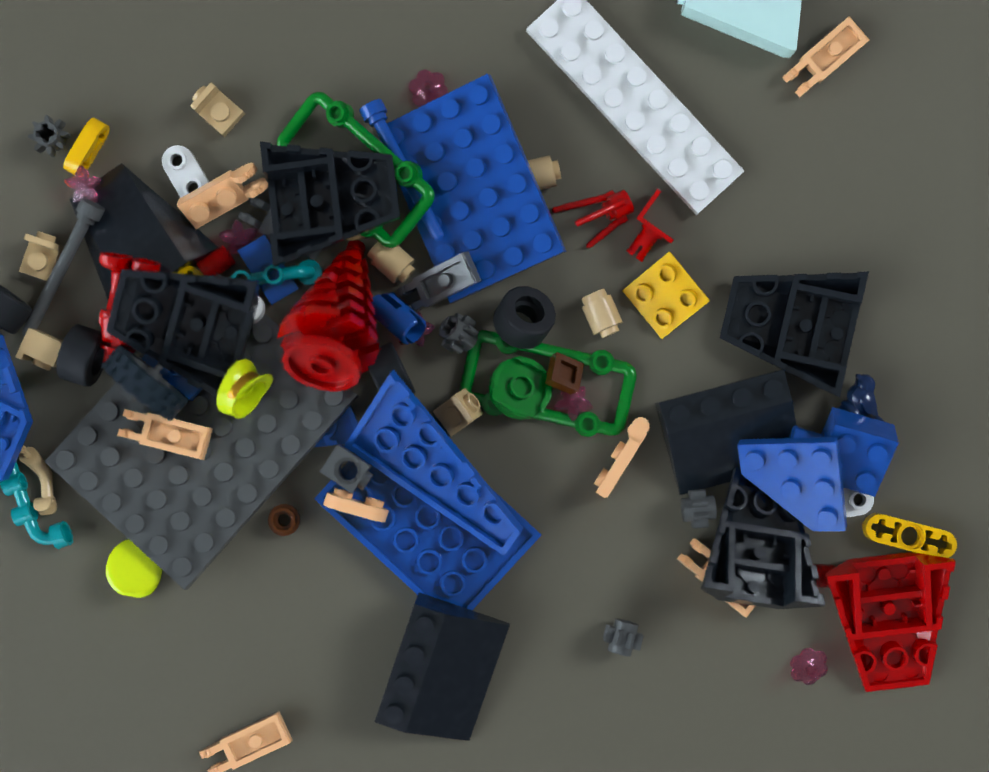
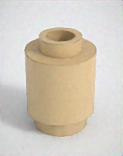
(545, 171)
(392, 262)
(601, 313)

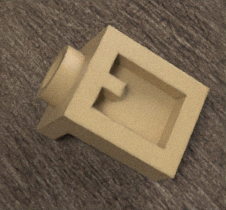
(216, 109)
(40, 255)
(458, 411)

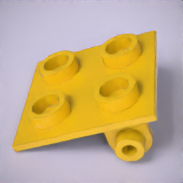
(666, 295)

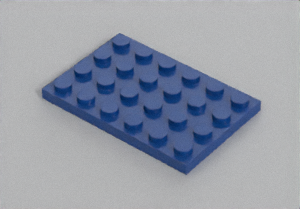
(480, 184)
(425, 545)

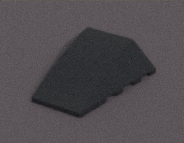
(325, 196)
(141, 226)
(185, 321)
(797, 322)
(760, 553)

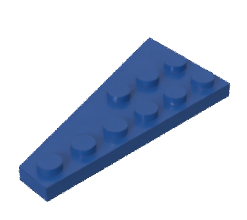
(415, 452)

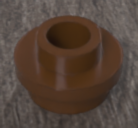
(277, 527)

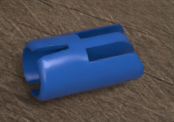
(398, 317)

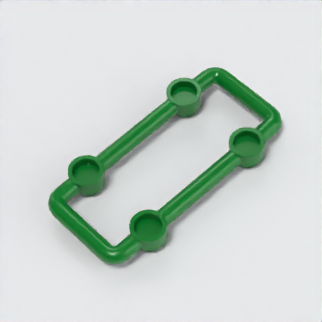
(406, 172)
(599, 362)

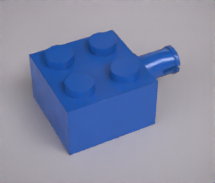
(864, 447)

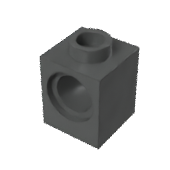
(333, 465)

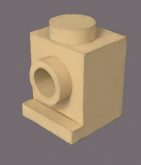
(41, 347)

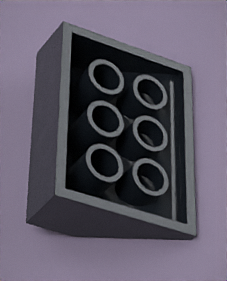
(707, 426)
(442, 670)

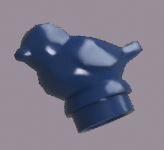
(861, 398)

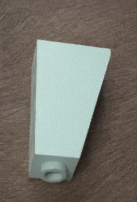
(762, 23)

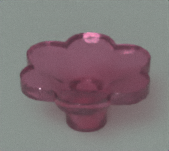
(425, 95)
(809, 666)

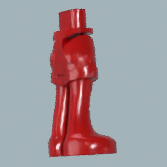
(115, 263)

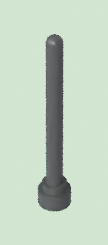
(87, 215)

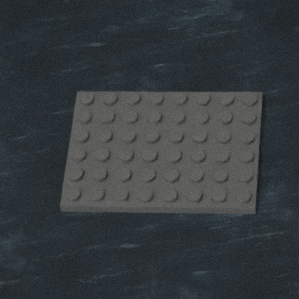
(190, 507)

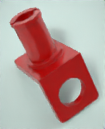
(649, 234)

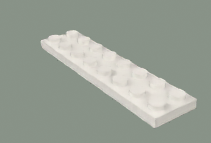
(635, 101)

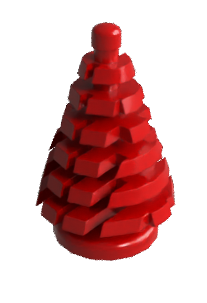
(333, 326)

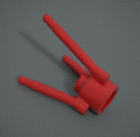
(615, 207)

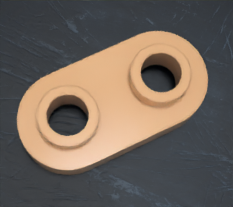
(369, 509)

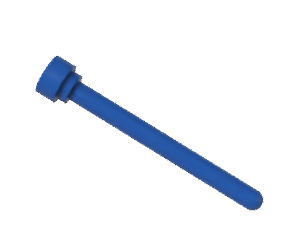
(375, 115)

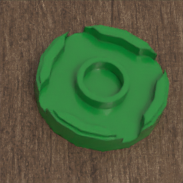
(520, 388)

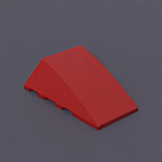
(892, 615)

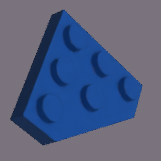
(800, 477)

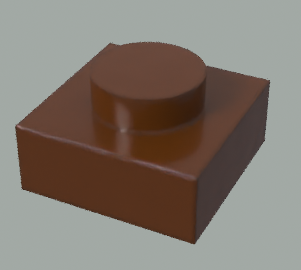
(564, 373)

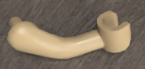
(32, 459)

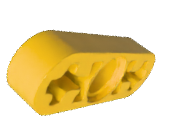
(885, 538)

